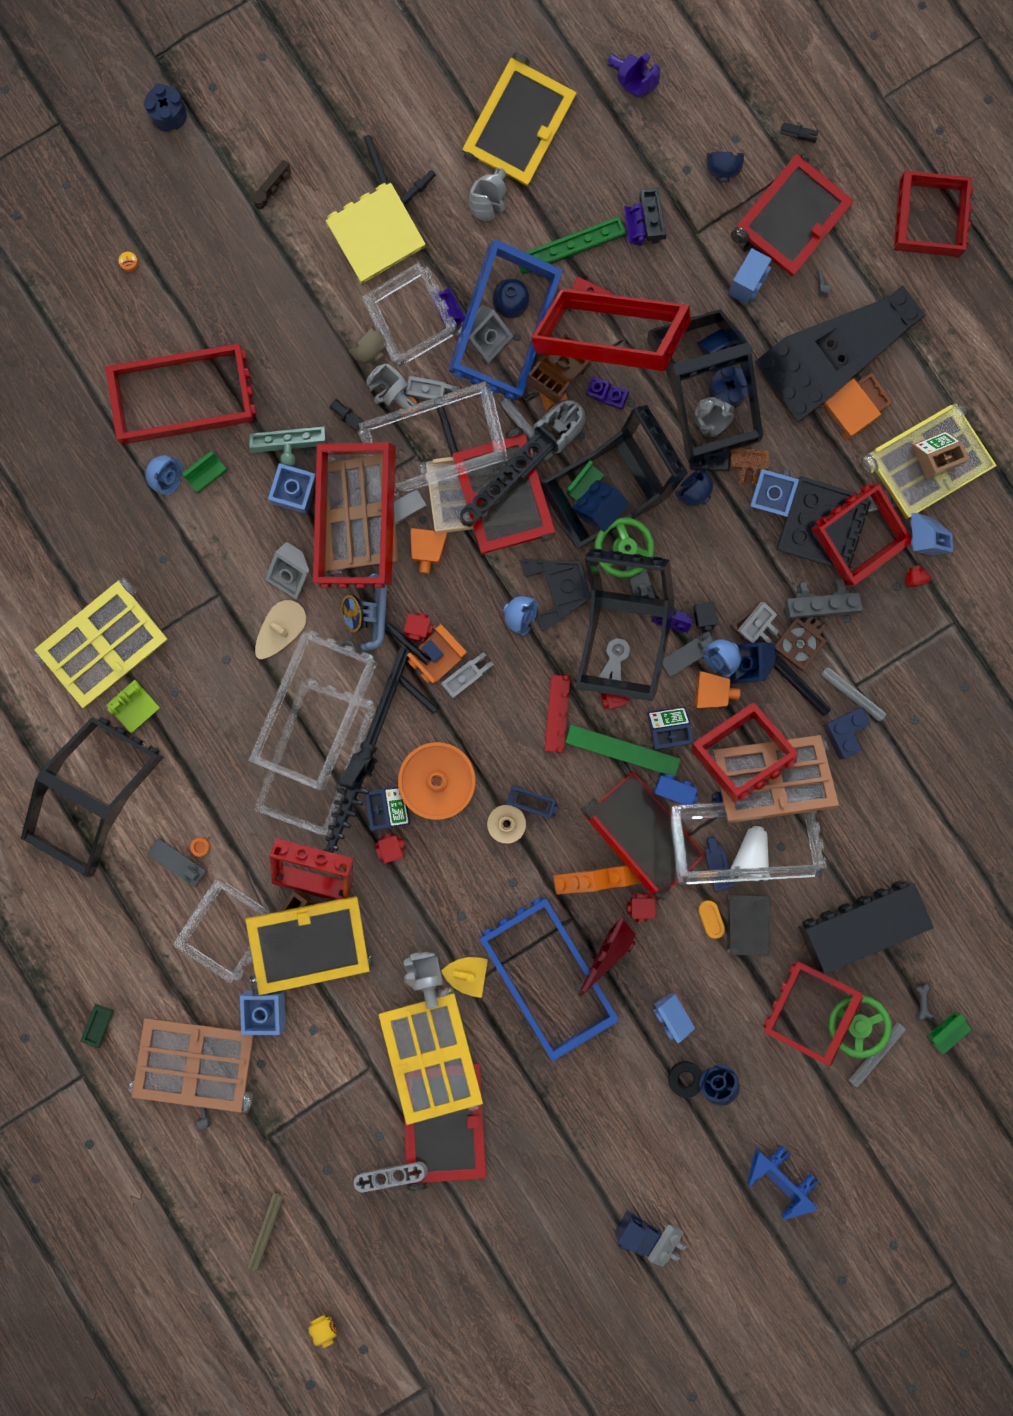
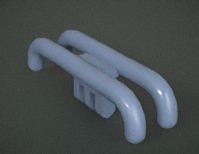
(375, 614)

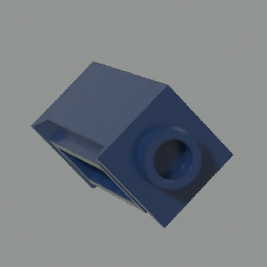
(550, 809)

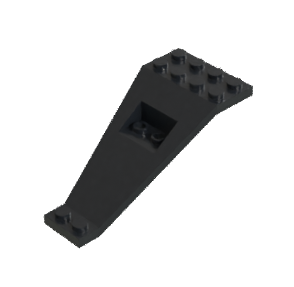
(810, 371)

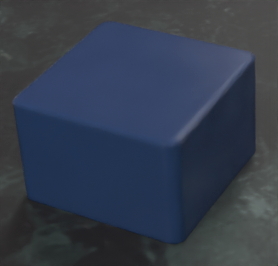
(432, 651)

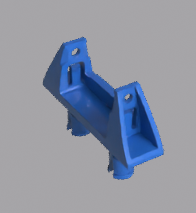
(770, 1166)

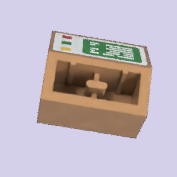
(940, 454)

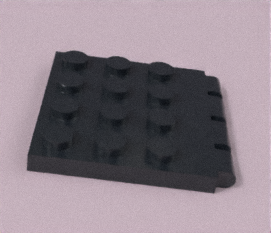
(810, 503)

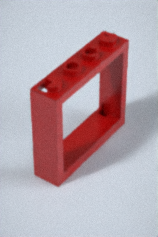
(934, 181)
(902, 536)
(758, 782)
(314, 859)
(842, 1029)

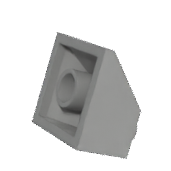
(288, 570)

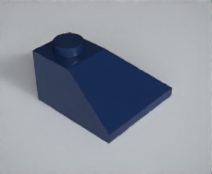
(755, 663)

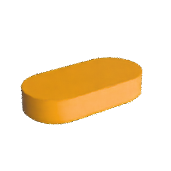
(711, 919)

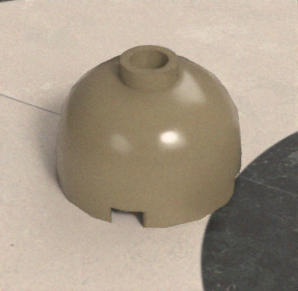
(369, 346)

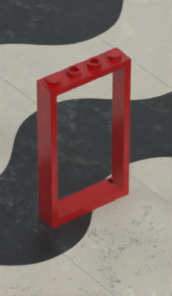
(634, 307)
(125, 437)
(387, 514)

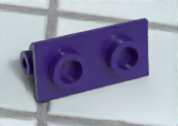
(635, 232)
(454, 308)
(680, 622)

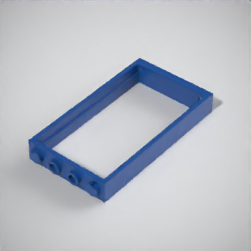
(524, 260)
(580, 1037)

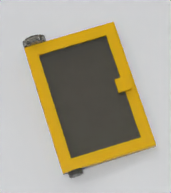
(519, 120)
(307, 945)

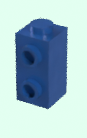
(678, 792)

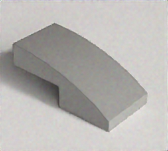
(408, 506)

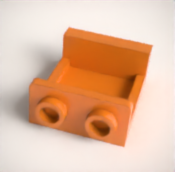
(852, 409)

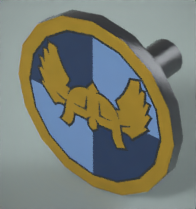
(353, 613)

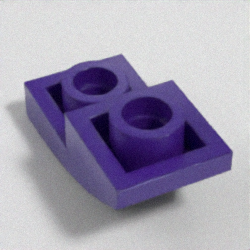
(607, 393)

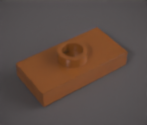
(875, 392)

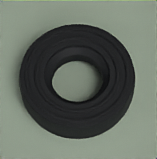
(679, 1068)

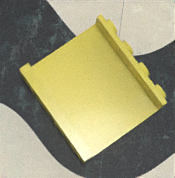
(375, 232)

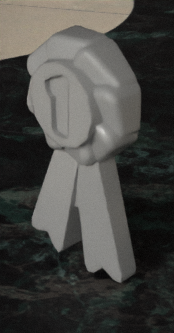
(617, 651)

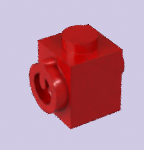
(418, 627)
(613, 701)
(390, 848)
(641, 907)

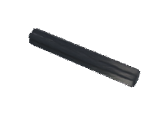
(801, 687)

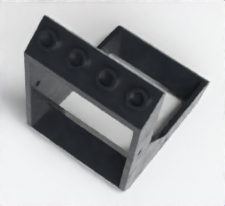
(708, 363)
(636, 463)
(630, 604)
(49, 779)

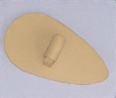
(280, 628)

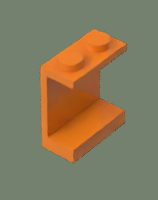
(452, 652)

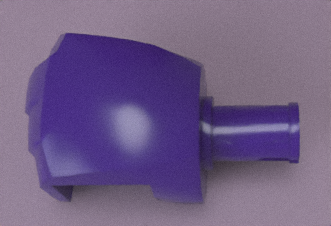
(634, 74)

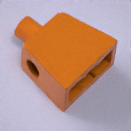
(427, 548)
(713, 691)

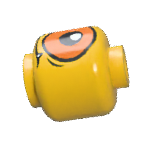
(322, 1331)

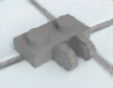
(757, 622)
(664, 1248)

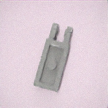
(427, 388)
(465, 676)

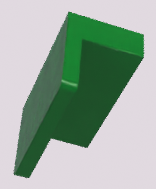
(204, 472)
(584, 481)
(949, 1032)

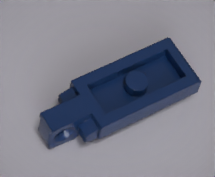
(717, 860)

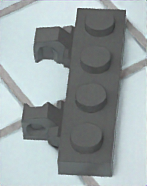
(838, 603)

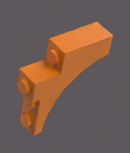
(594, 880)

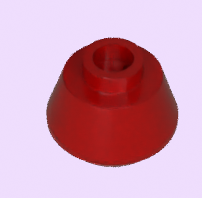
(917, 577)

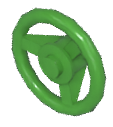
(626, 545)
(862, 1027)

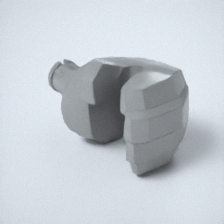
(487, 195)
(392, 383)
(424, 975)

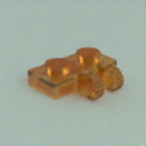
(749, 460)

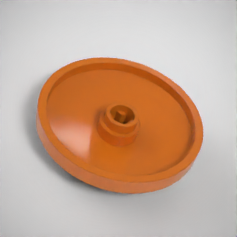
(436, 781)

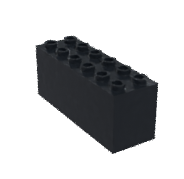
(865, 926)

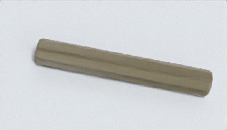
(265, 1232)

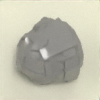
(713, 416)

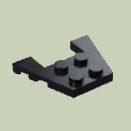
(566, 586)

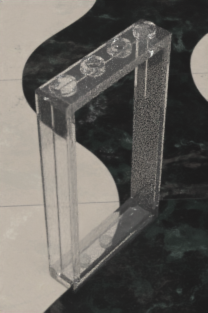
(498, 455)
(330, 691)
(345, 725)
(713, 810)

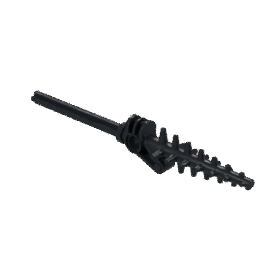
(363, 762)

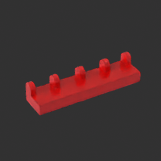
(557, 713)

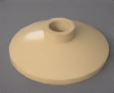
(502, 833)

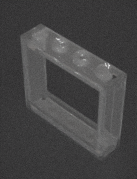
(371, 299)
(180, 942)

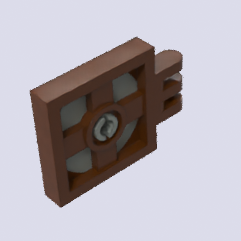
(801, 642)

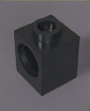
(705, 616)

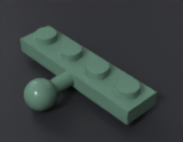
(286, 441)

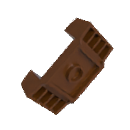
(556, 373)

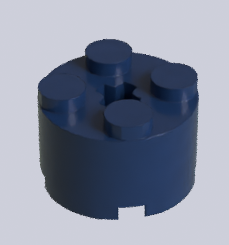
(165, 107)
(733, 378)

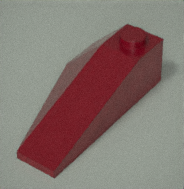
(615, 945)

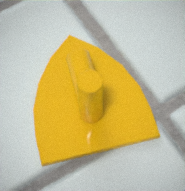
(467, 975)

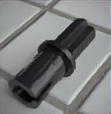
(799, 132)
(346, 414)

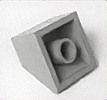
(488, 334)

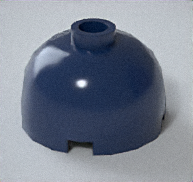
(724, 165)
(510, 298)
(696, 489)
(719, 1085)

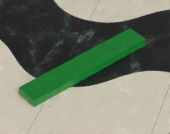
(578, 242)
(622, 750)

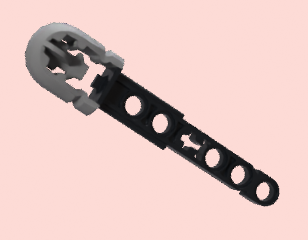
(543, 441)

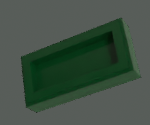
(97, 1026)

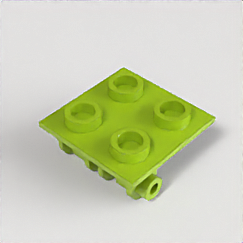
(132, 706)

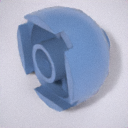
(163, 474)
(520, 613)
(722, 657)

